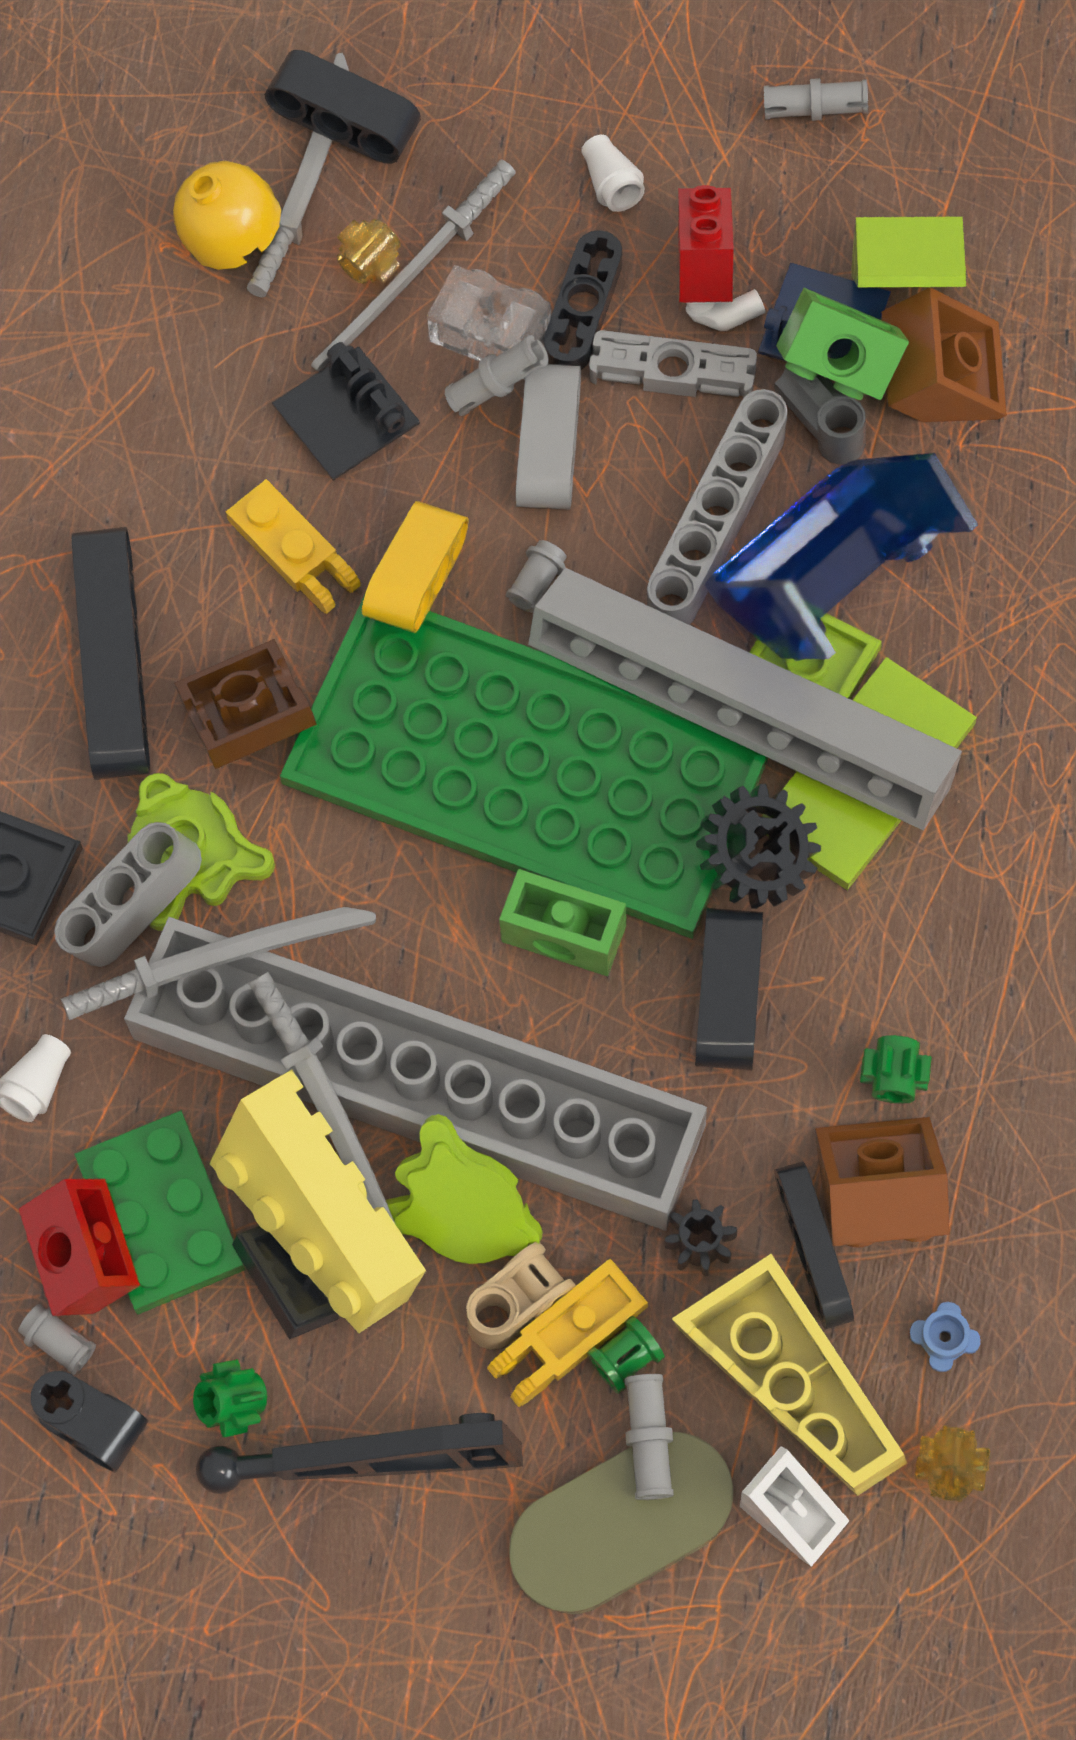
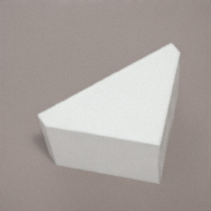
(793, 1507)

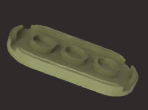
(600, 1541)

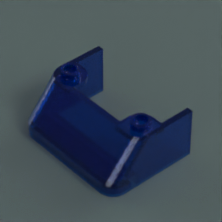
(833, 543)

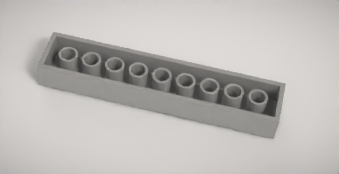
(404, 1062)

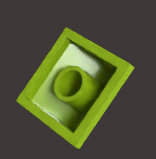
(909, 252)

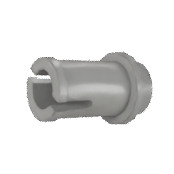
(542, 566)
(56, 1339)

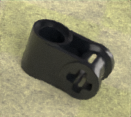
(96, 1422)

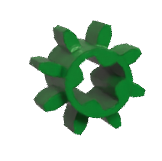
(895, 1069)
(230, 1398)

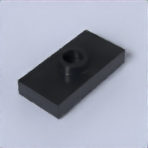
(288, 1292)

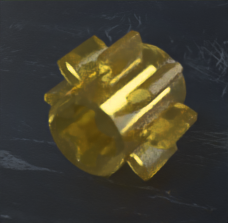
(368, 251)
(952, 1463)

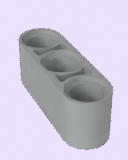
(548, 437)
(102, 899)

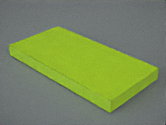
(847, 827)

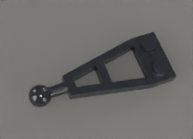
(470, 1445)

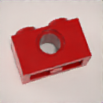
(705, 244)
(78, 1247)

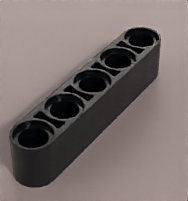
(110, 653)

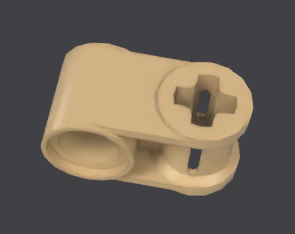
(523, 1290)

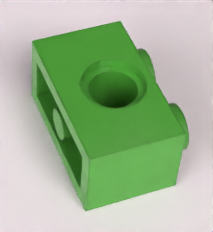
(819, 323)
(563, 922)

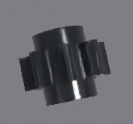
(696, 1222)

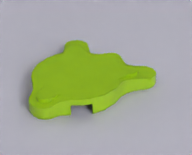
(213, 828)
(461, 1199)

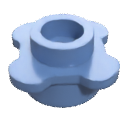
(949, 1320)

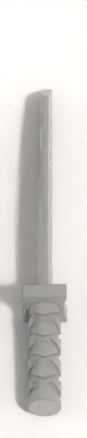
(294, 208)
(456, 222)
(149, 976)
(304, 1058)

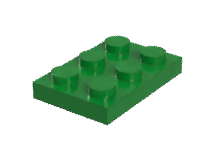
(164, 1210)

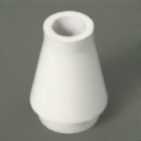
(614, 176)
(32, 1080)

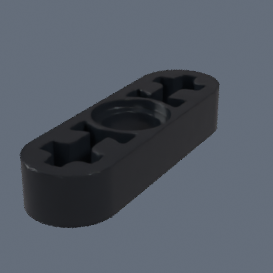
(579, 280)
(814, 1245)

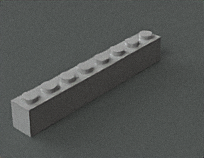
(744, 698)

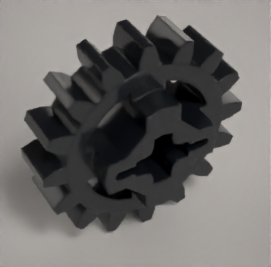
(780, 860)

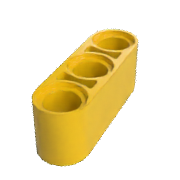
(415, 566)

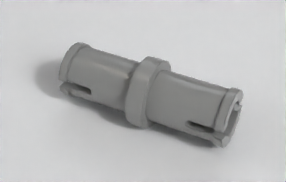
(816, 99)
(496, 375)
(649, 1437)

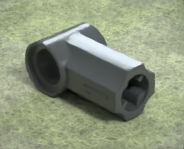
(821, 411)

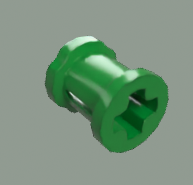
(606, 1358)

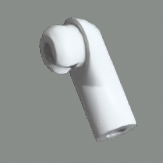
(727, 315)

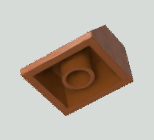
(950, 362)
(883, 1182)

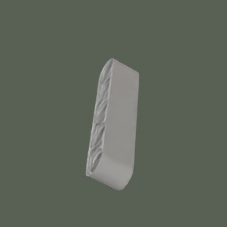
(721, 488)

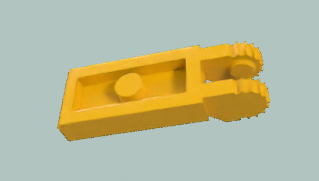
(290, 544)
(571, 1328)

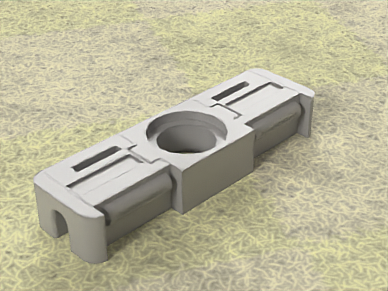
(637, 357)

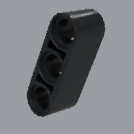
(342, 106)
(729, 989)

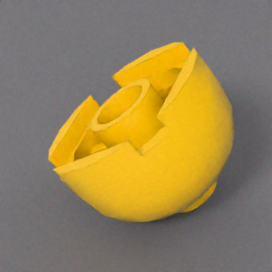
(225, 214)

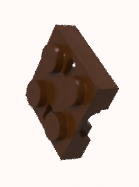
(245, 704)

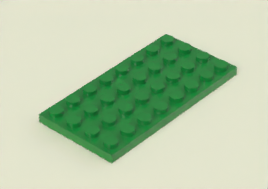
(521, 763)

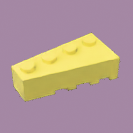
(315, 1204)
(785, 1362)

